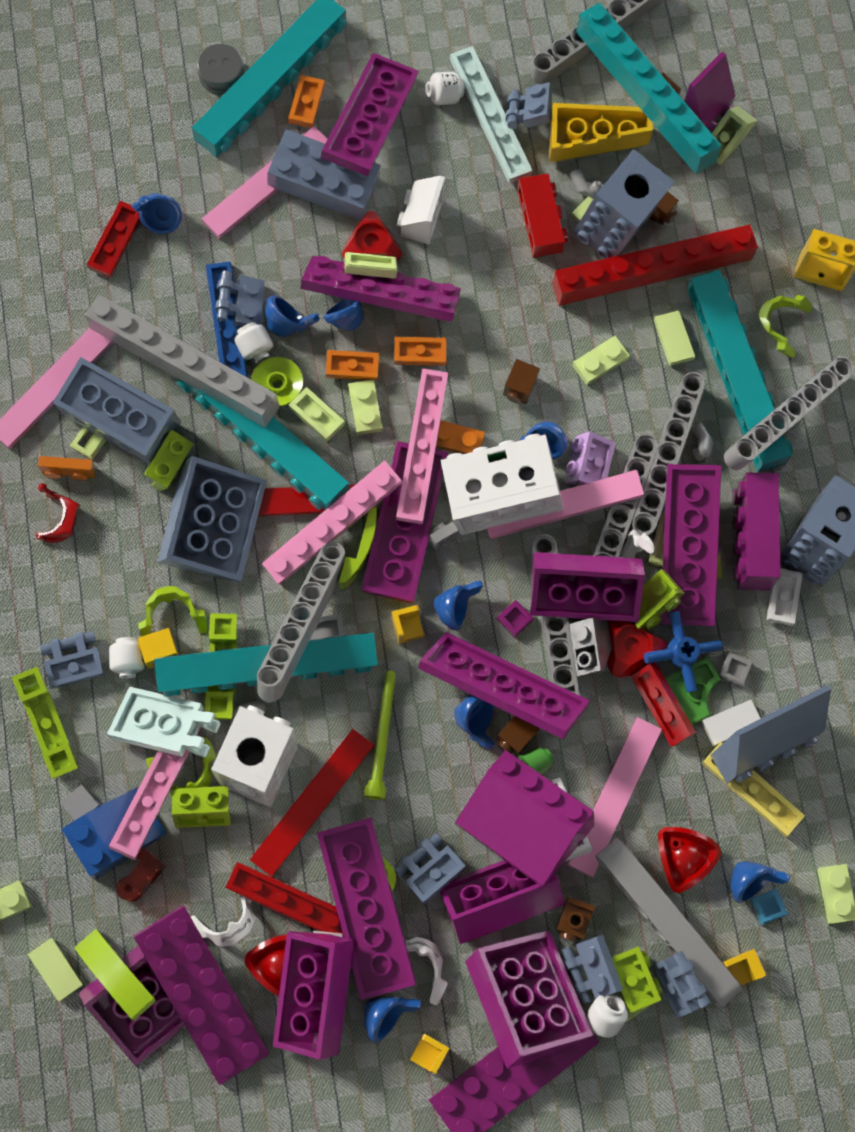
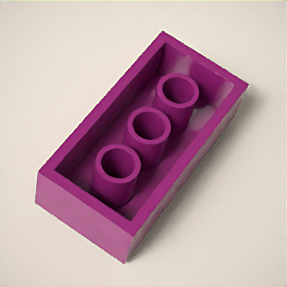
(757, 531)

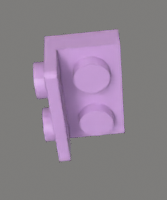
(589, 459)

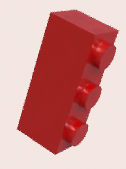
(541, 215)

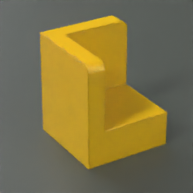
(407, 624)
(156, 646)
(745, 967)
(429, 1053)

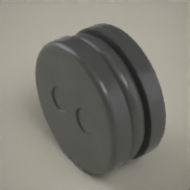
(219, 67)

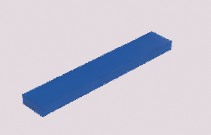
(225, 331)

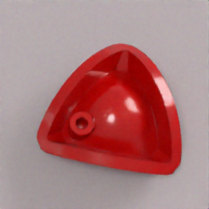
(372, 238)
(629, 647)
(686, 856)
(266, 962)

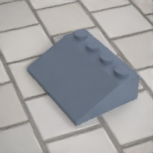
(212, 520)
(773, 737)

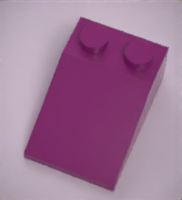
(712, 92)

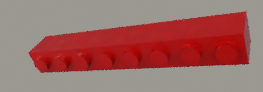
(654, 264)

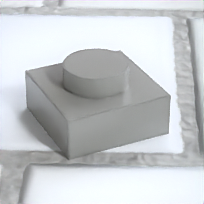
(443, 534)

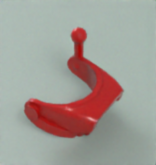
(68, 520)

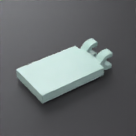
(162, 723)

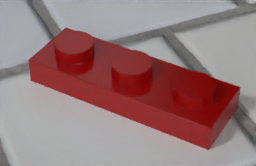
(114, 240)
(663, 704)

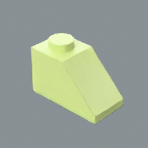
(732, 131)

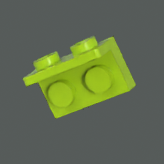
(168, 460)
(658, 595)
(201, 807)
(637, 983)

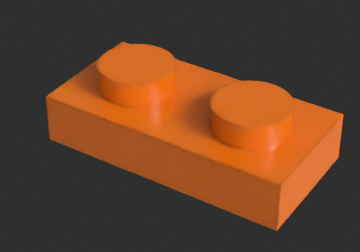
(306, 101)
(420, 351)
(352, 365)
(458, 438)
(76, 468)

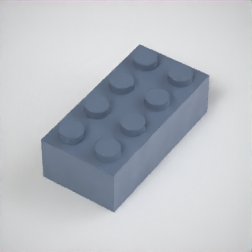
(304, 174)

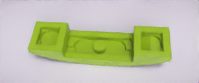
(352, 566)
(222, 636)
(45, 722)
(114, 975)

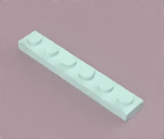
(491, 115)

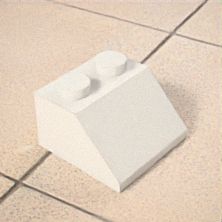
(422, 209)

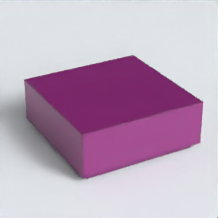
(515, 618)

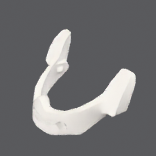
(636, 543)
(235, 931)
(427, 948)

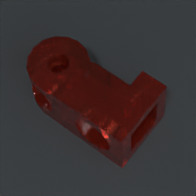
(141, 877)

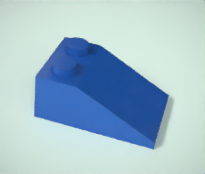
(94, 831)

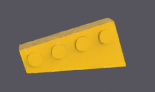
(595, 129)

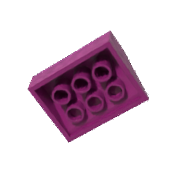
(525, 818)
(528, 998)
(150, 1029)

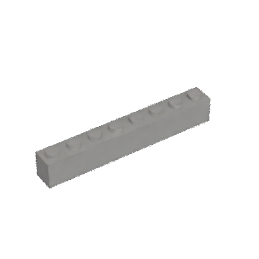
(182, 361)

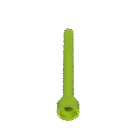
(375, 789)

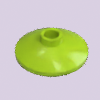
(283, 371)

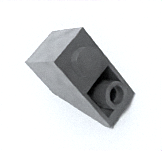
(590, 645)

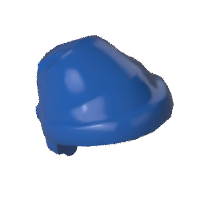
(158, 212)
(345, 315)
(284, 318)
(555, 436)
(453, 603)
(474, 718)
(751, 877)
(384, 1012)

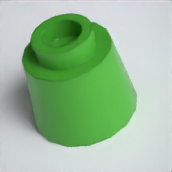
(538, 759)

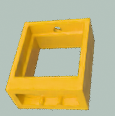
(817, 259)

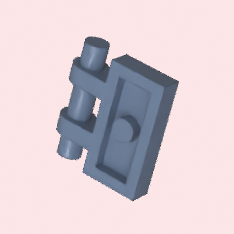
(536, 106)
(248, 299)
(73, 667)
(435, 874)
(598, 968)
(680, 984)

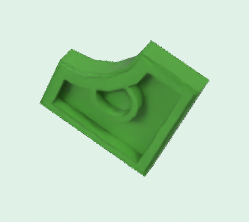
(695, 703)

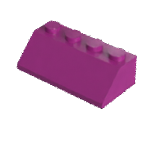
(586, 586)
(496, 899)
(313, 994)

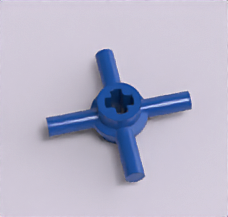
(683, 643)

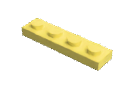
(762, 799)

